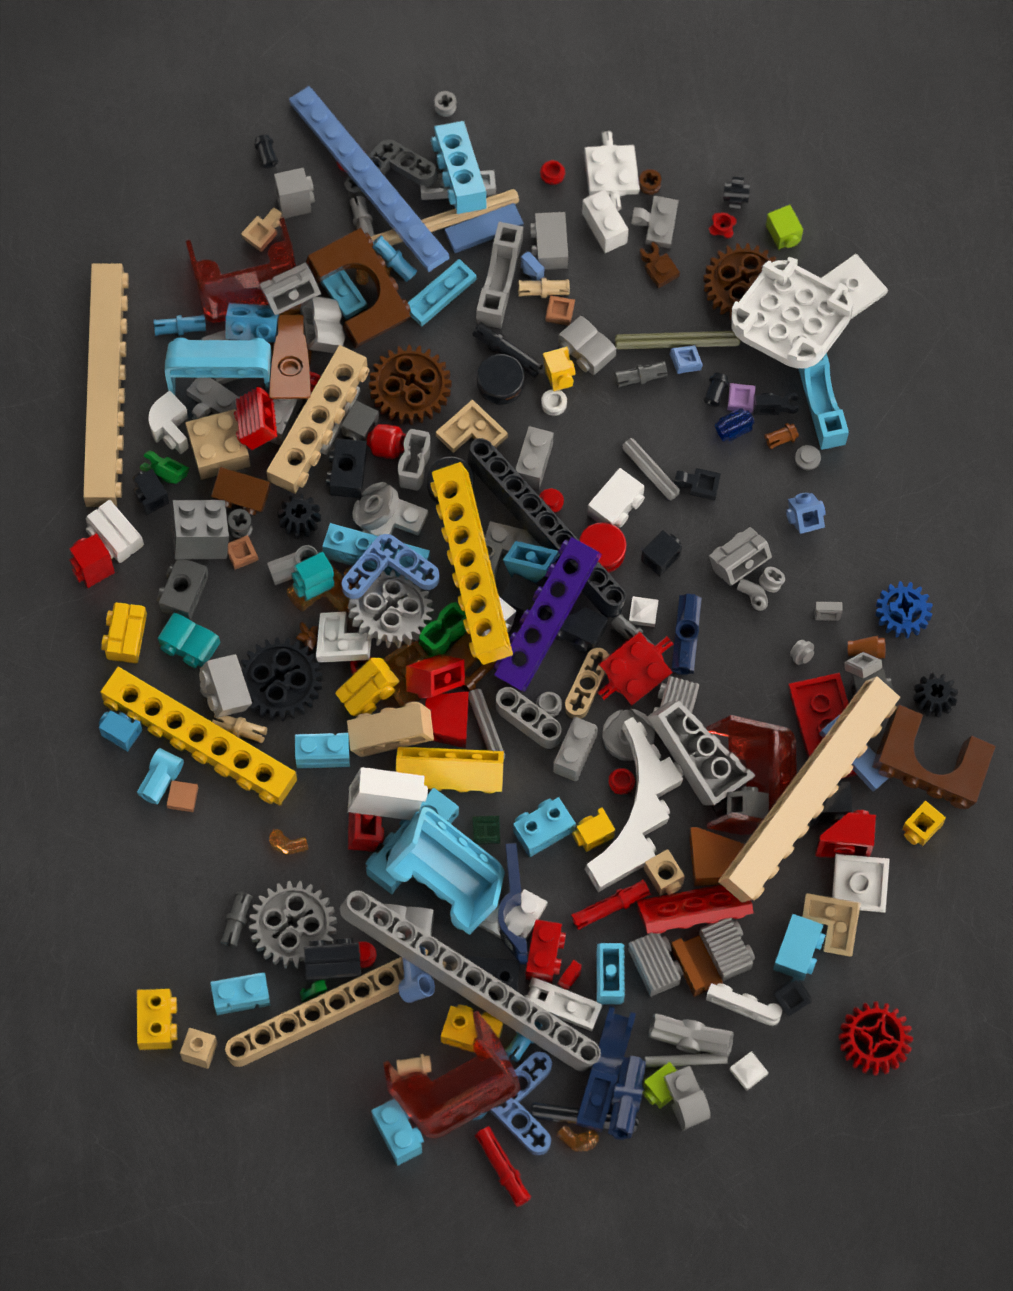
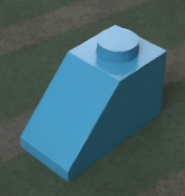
(529, 560)

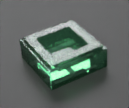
(486, 830)

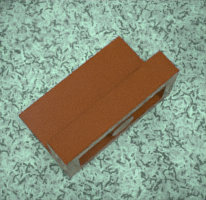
(696, 964)

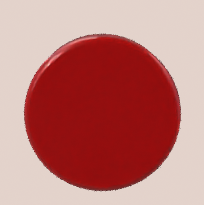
(608, 541)

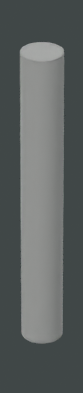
(684, 1060)

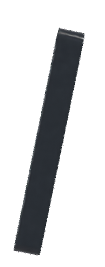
(540, 516)

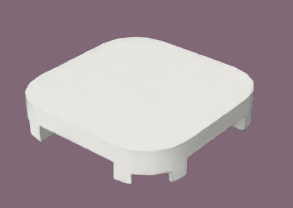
(791, 314)

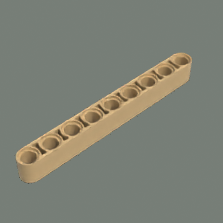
(321, 1005)

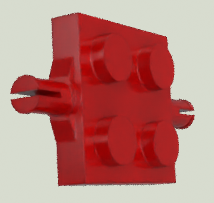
(635, 668)

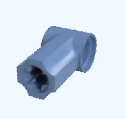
(416, 982)

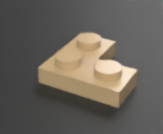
(468, 423)
(839, 916)

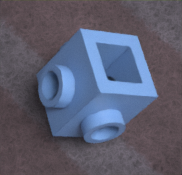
(806, 512)

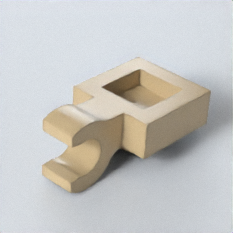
(262, 232)

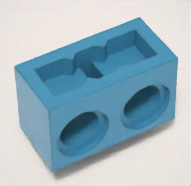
(251, 322)

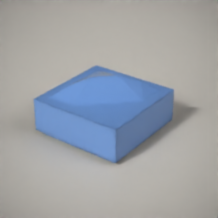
(532, 267)
(686, 359)

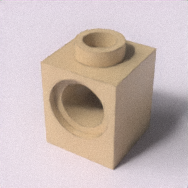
(666, 862)
(198, 1048)

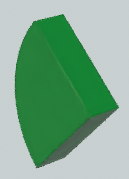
(318, 988)

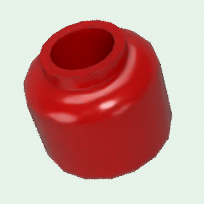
(386, 441)

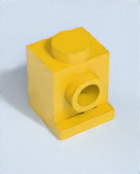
(559, 368)
(926, 816)
(594, 831)

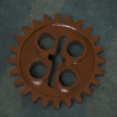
(733, 264)
(398, 402)

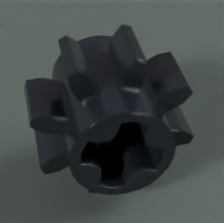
(736, 192)

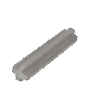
(651, 469)
(485, 721)

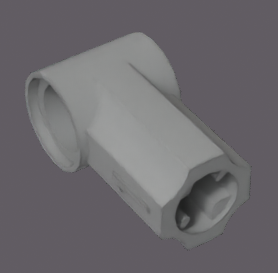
(284, 566)

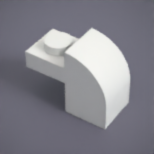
(164, 419)

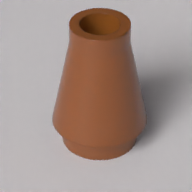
(872, 645)

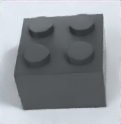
(199, 529)

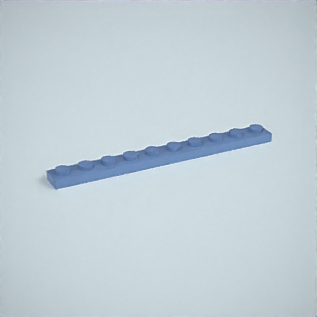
(369, 179)

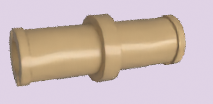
(543, 287)
(240, 727)

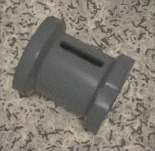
(236, 518)

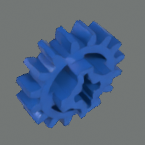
(895, 616)

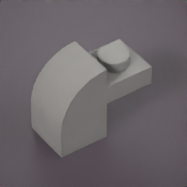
(689, 1101)

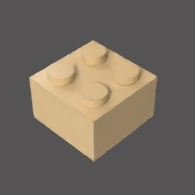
(216, 444)

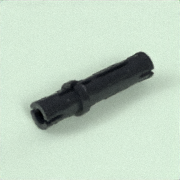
(502, 346)

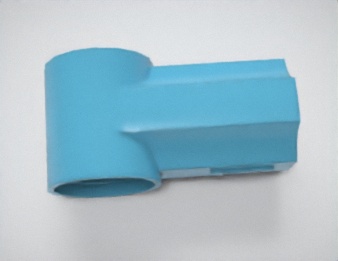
(162, 770)

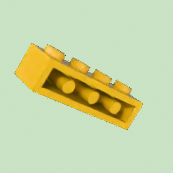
(453, 768)

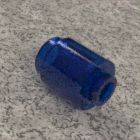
(734, 424)

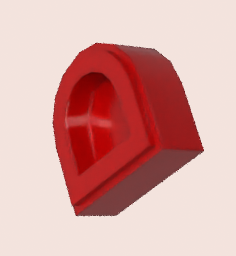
(570, 975)

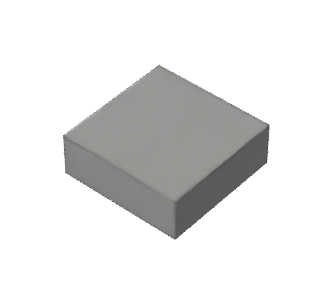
(828, 611)
(863, 665)

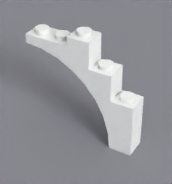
(648, 813)

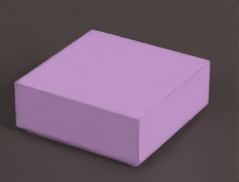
(741, 397)

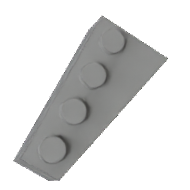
(702, 757)

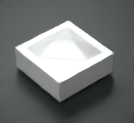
(643, 611)
(748, 1071)

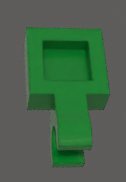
(167, 468)

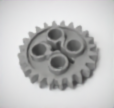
(406, 624)
(278, 906)

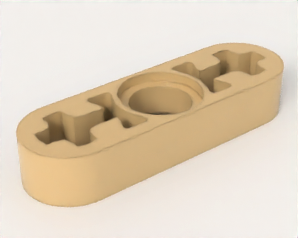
(591, 693)

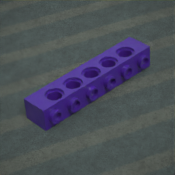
(561, 606)

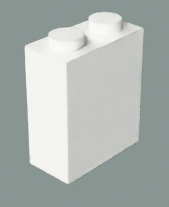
(386, 793)

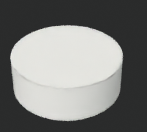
(554, 402)

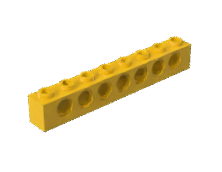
(497, 643)
(124, 684)

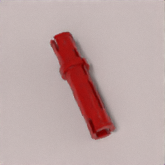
(615, 902)
(508, 1175)

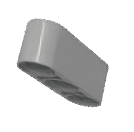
(524, 706)

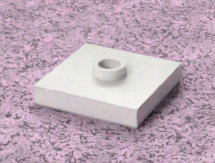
(861, 283)
(861, 881)

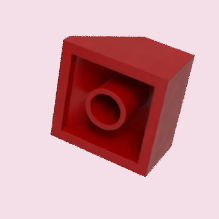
(849, 836)

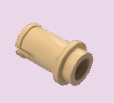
(418, 1064)

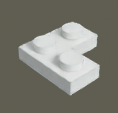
(406, 517)
(336, 644)
(519, 919)

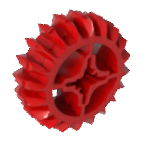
(865, 1035)

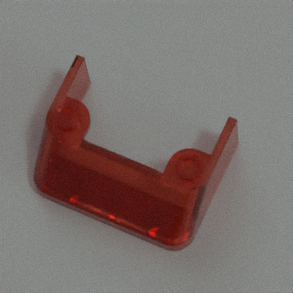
(240, 286)
(768, 754)
(462, 1092)

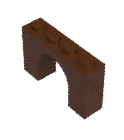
(356, 252)
(897, 760)

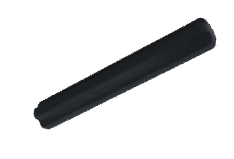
(564, 1114)

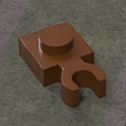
(659, 268)

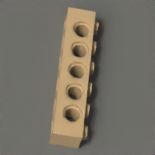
(343, 363)

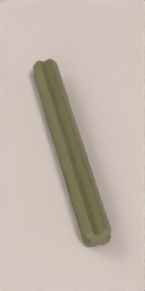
(676, 340)

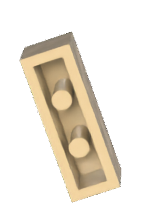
(390, 729)

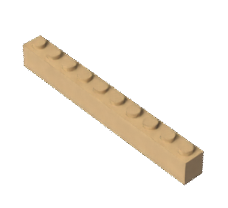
(104, 385)
(809, 790)

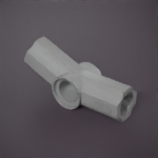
(690, 1035)

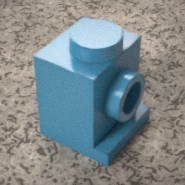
(119, 729)

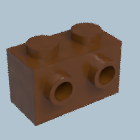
(241, 490)

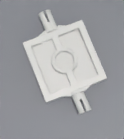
(611, 169)

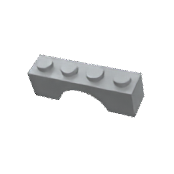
(500, 276)

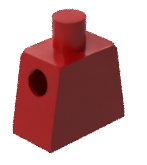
(449, 717)

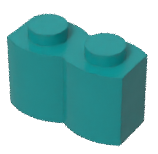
(313, 576)
(188, 640)

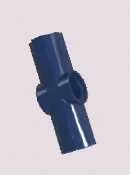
(687, 620)
(627, 1097)

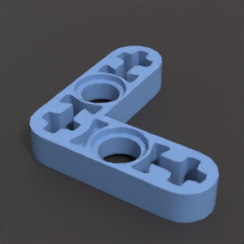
(385, 558)
(514, 1107)

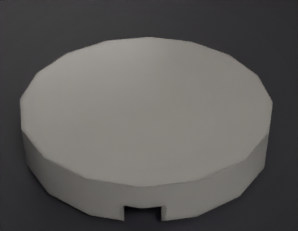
(375, 506)
(614, 737)

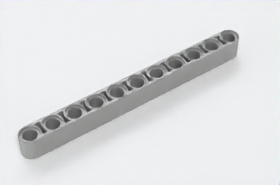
(483, 981)

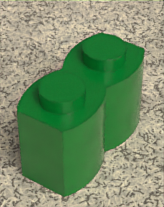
(439, 634)

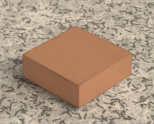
(560, 310)
(241, 552)
(182, 796)

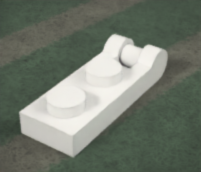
(565, 1004)
(744, 1004)

